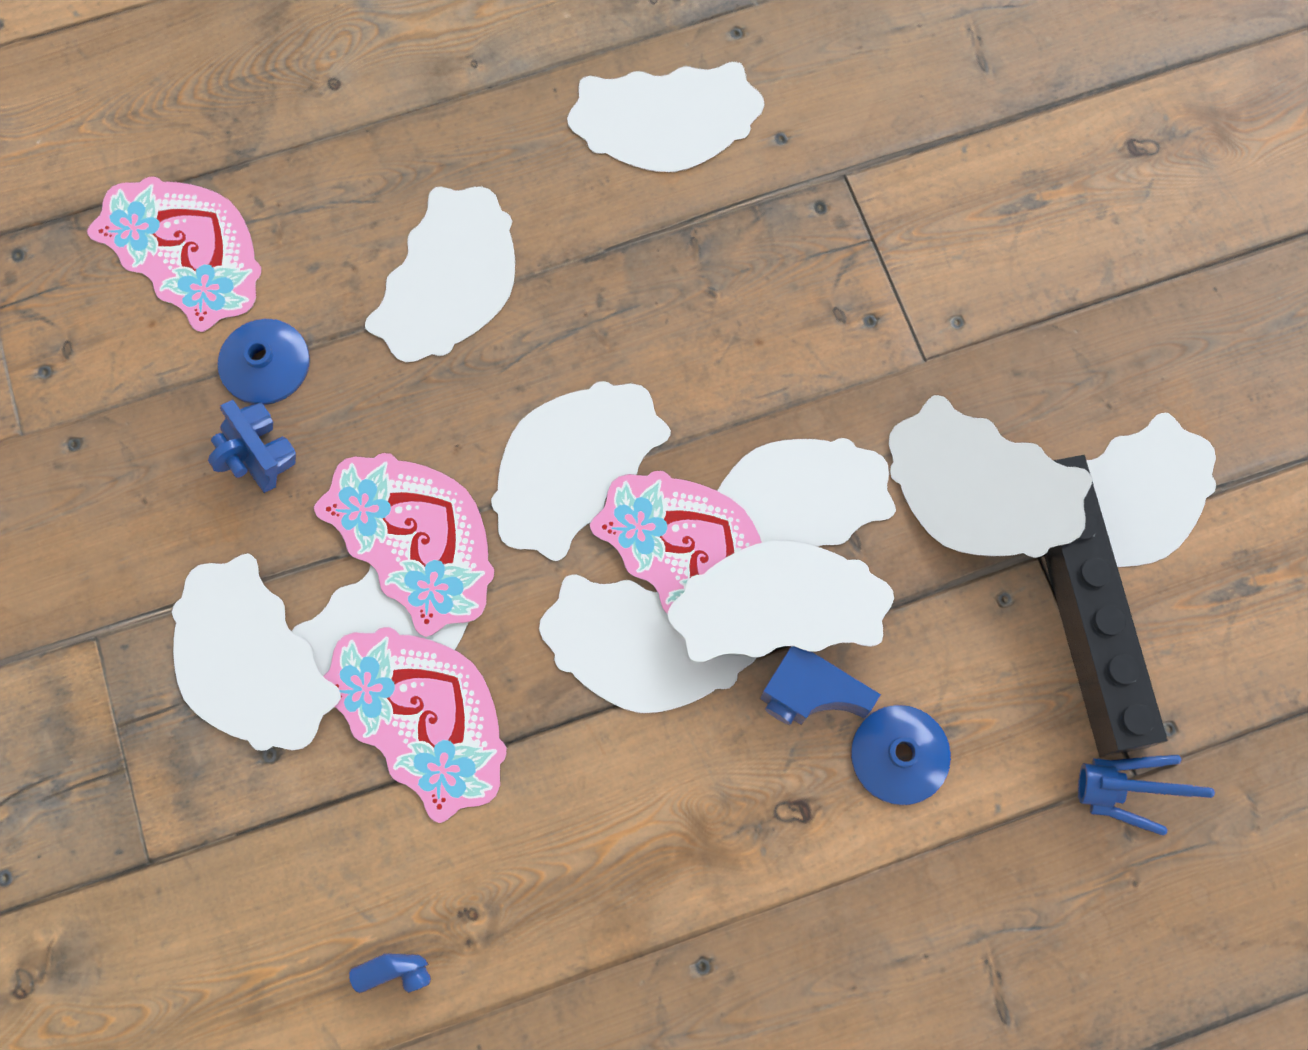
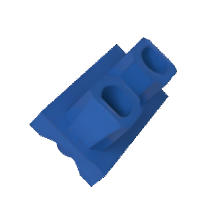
(242, 449)

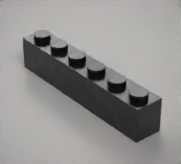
(1103, 636)

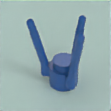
(1104, 786)

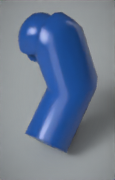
(388, 967)

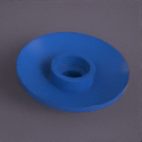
(275, 374)
(881, 770)

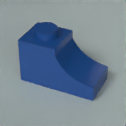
(810, 685)

